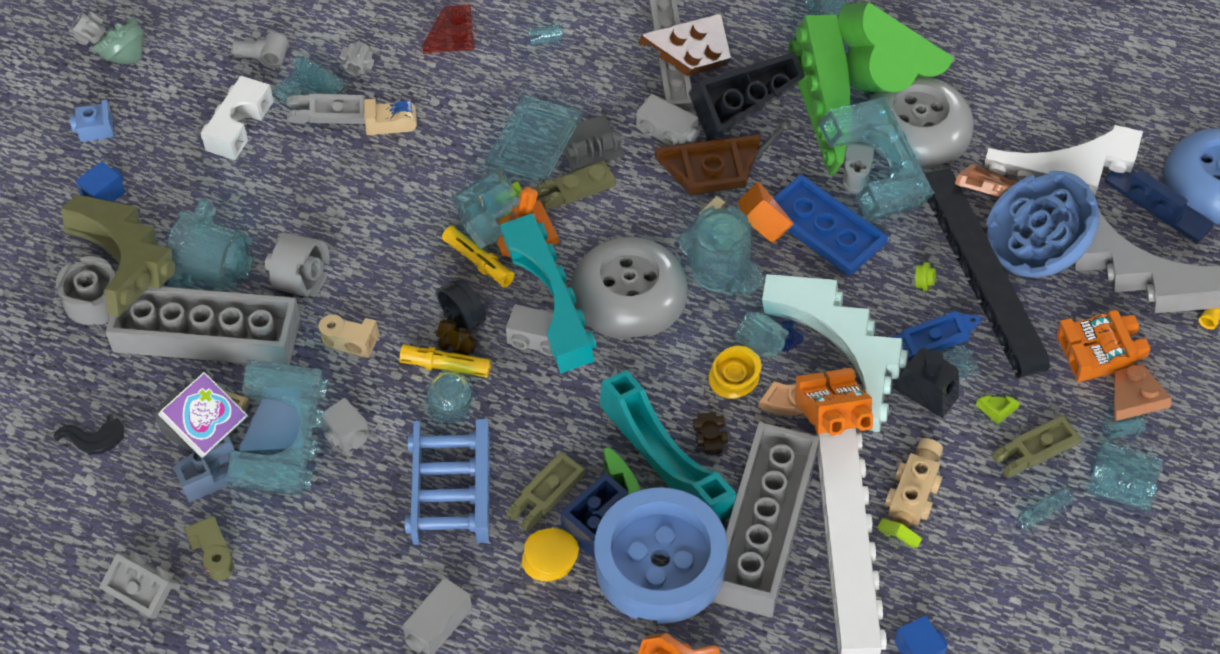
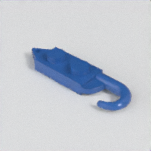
(938, 333)

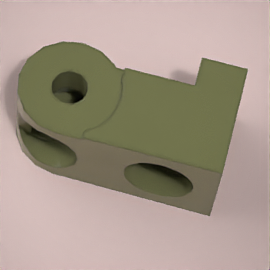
(216, 555)

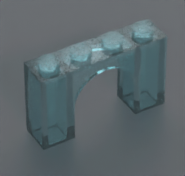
(876, 125)
(287, 470)

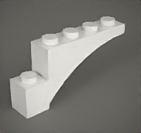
(1113, 150)

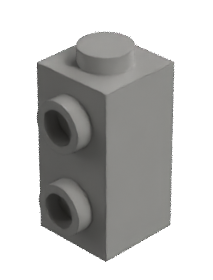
(667, 122)
(528, 329)
(437, 617)

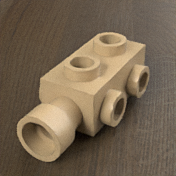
(916, 481)

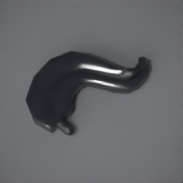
(98, 443)

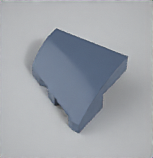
(271, 427)
(202, 475)

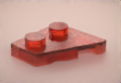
(451, 31)

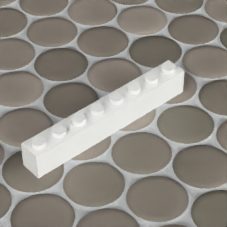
(848, 544)

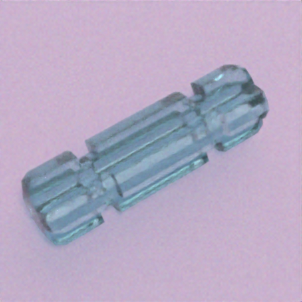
(1045, 508)

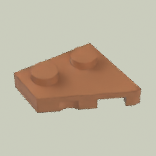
(984, 180)
(1137, 393)

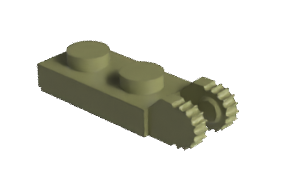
(576, 185)
(1038, 445)
(547, 490)

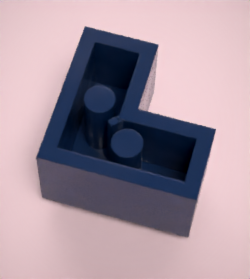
(587, 510)

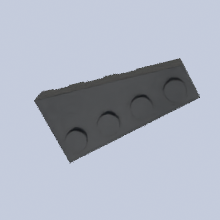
(740, 93)

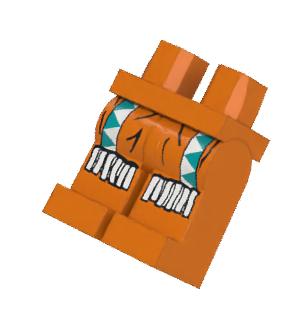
(1101, 344)
(834, 401)

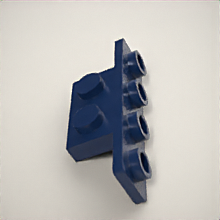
(1161, 202)

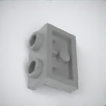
(138, 583)

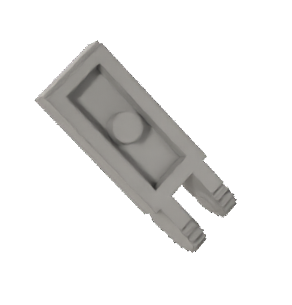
(326, 108)

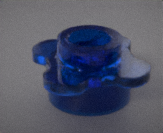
(794, 337)

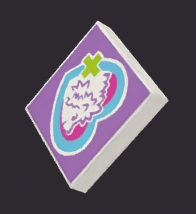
(202, 415)

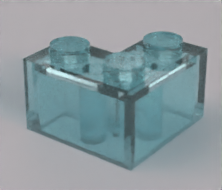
(485, 203)

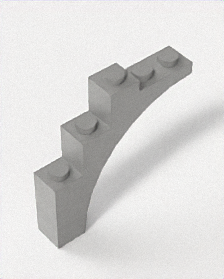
(1166, 282)

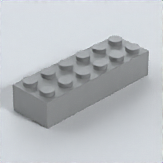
(207, 326)
(766, 517)

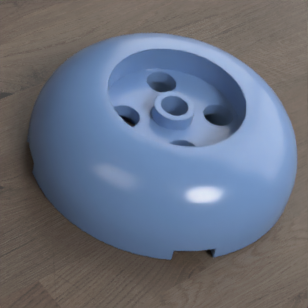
(1195, 172)
(1059, 213)

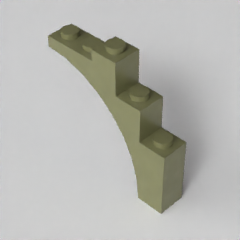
(130, 243)

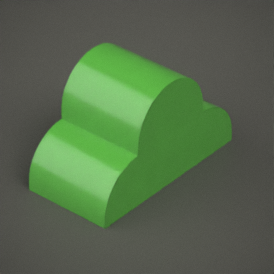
(886, 52)

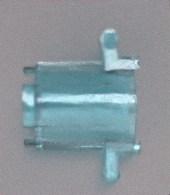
(207, 250)
(721, 251)

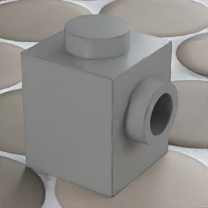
(344, 426)

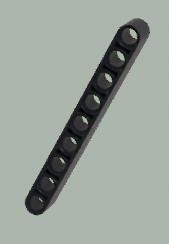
(986, 275)

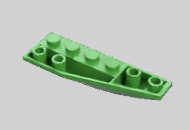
(826, 77)

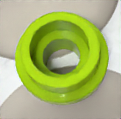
(925, 276)

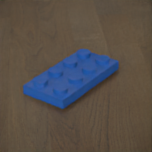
(829, 226)

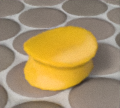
(735, 372)
(549, 554)

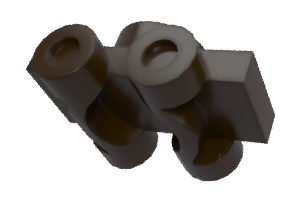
(456, 337)
(710, 437)

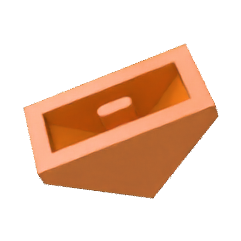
(764, 213)

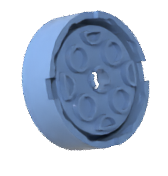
(666, 525)

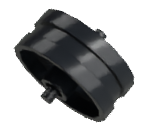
(461, 304)

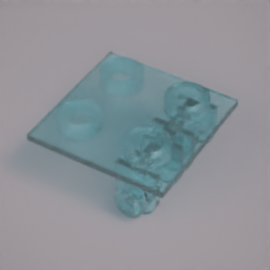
(307, 80)
(1125, 476)

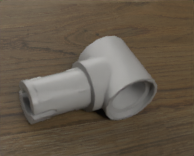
(267, 51)

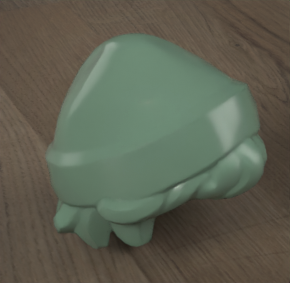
(122, 44)

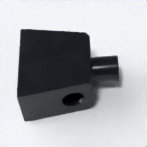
(930, 381)

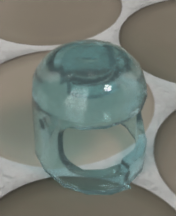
(449, 398)

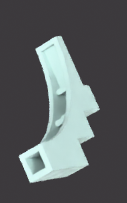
(819, 306)

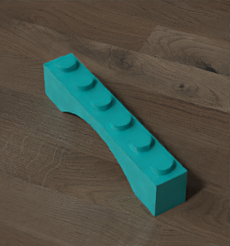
(566, 334)
(633, 414)

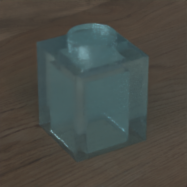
(761, 334)

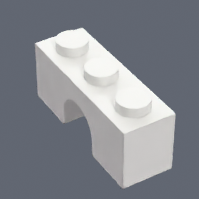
(244, 100)

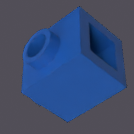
(101, 183)
(920, 638)

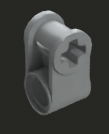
(857, 165)

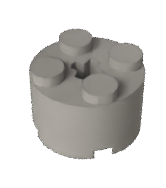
(298, 265)
(83, 289)

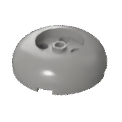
(934, 105)
(633, 304)

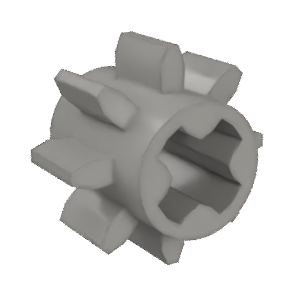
(88, 28)
(356, 58)

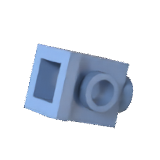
(93, 122)

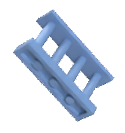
(477, 494)

